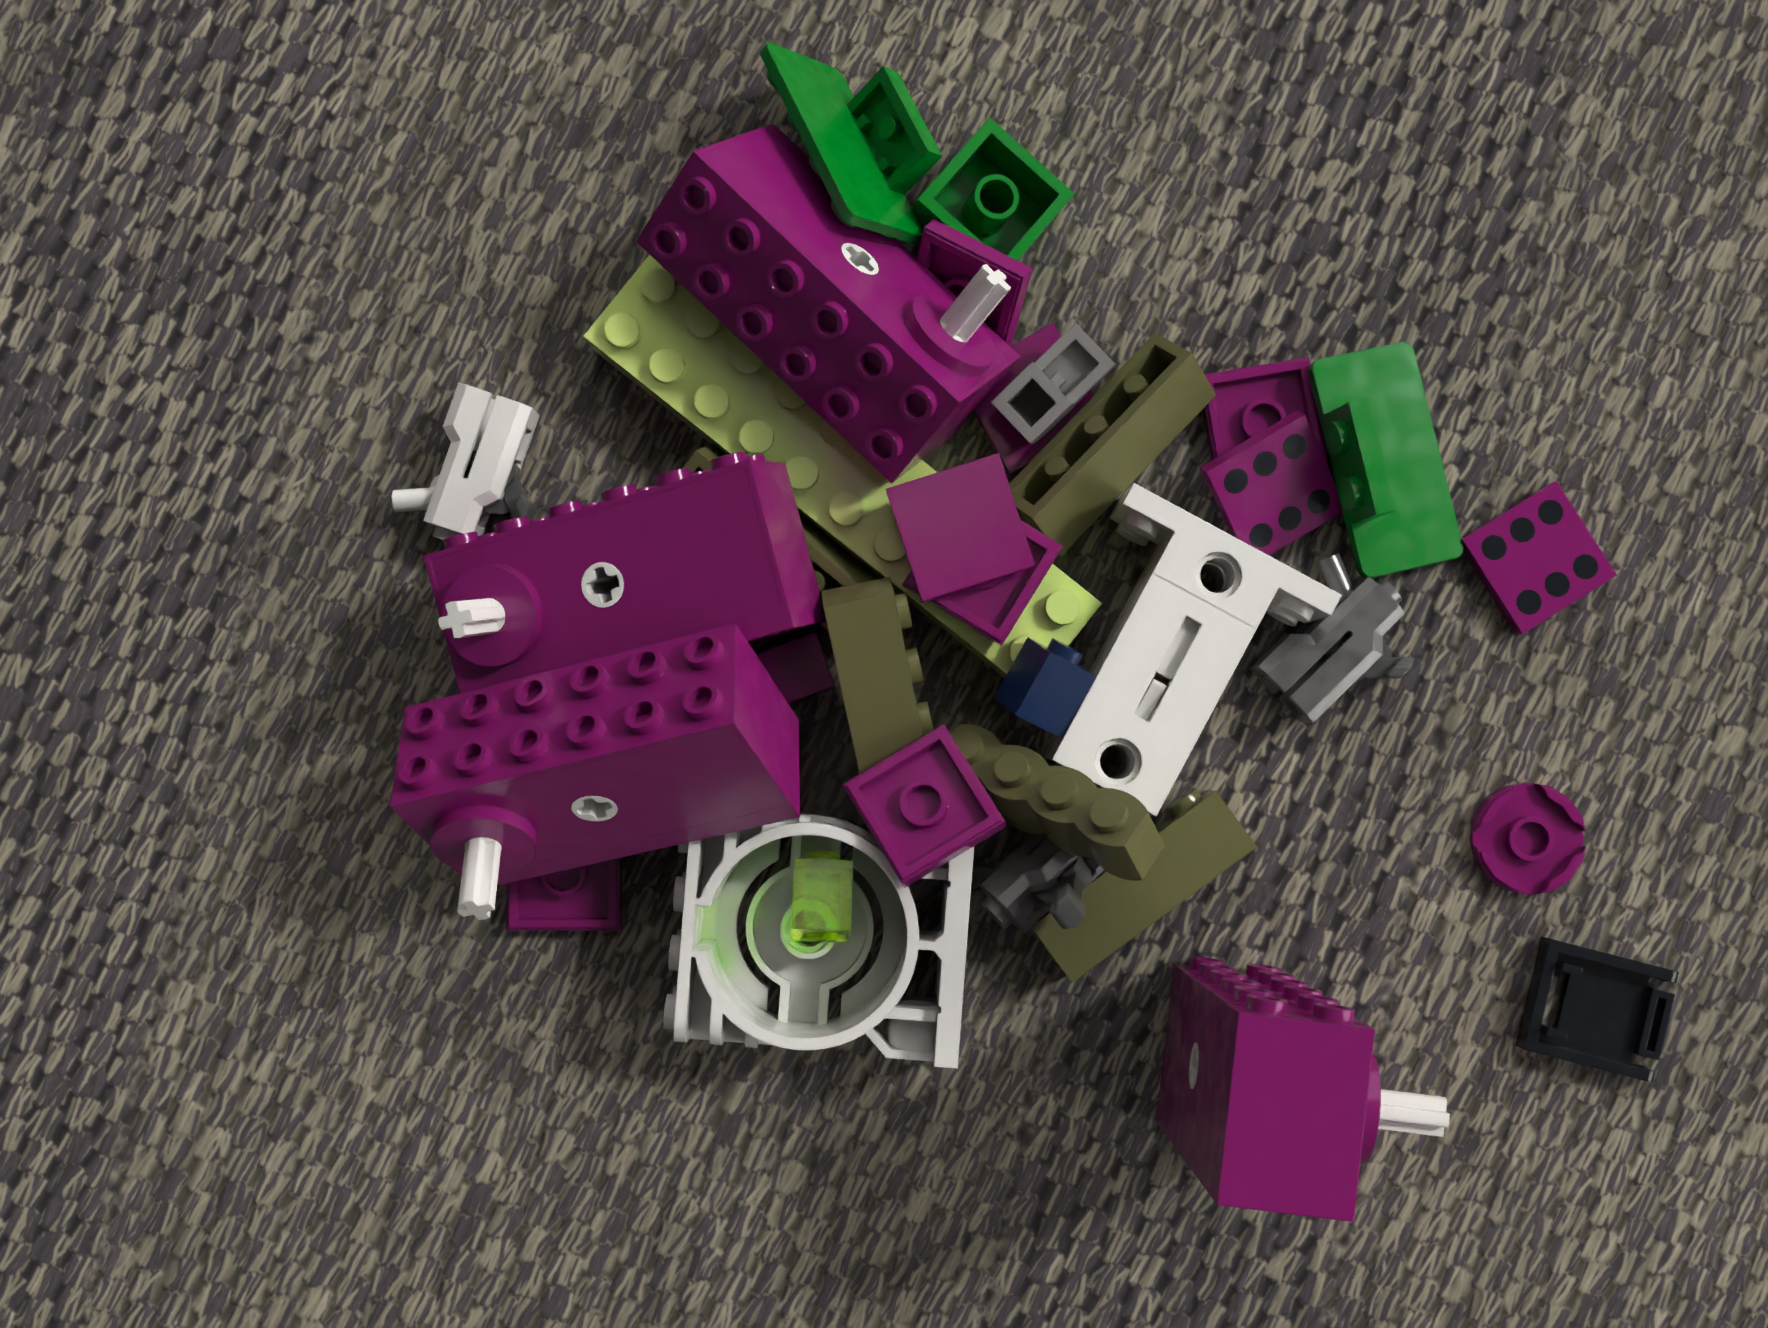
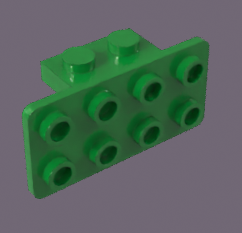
(860, 146)
(1385, 459)

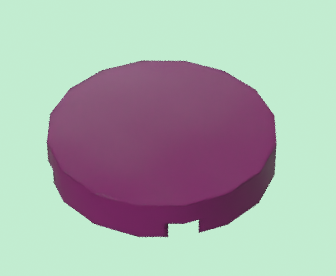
(1506, 838)

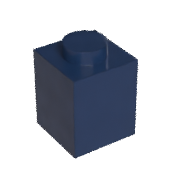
(1046, 685)

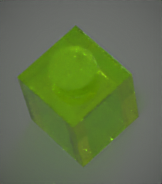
(821, 898)

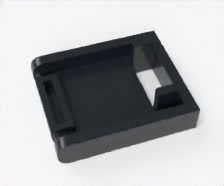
(1602, 1010)

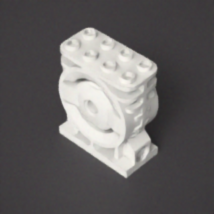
(727, 1002)

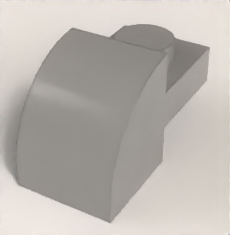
(1053, 384)

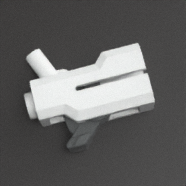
(480, 465)

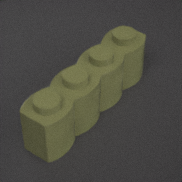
(1063, 805)

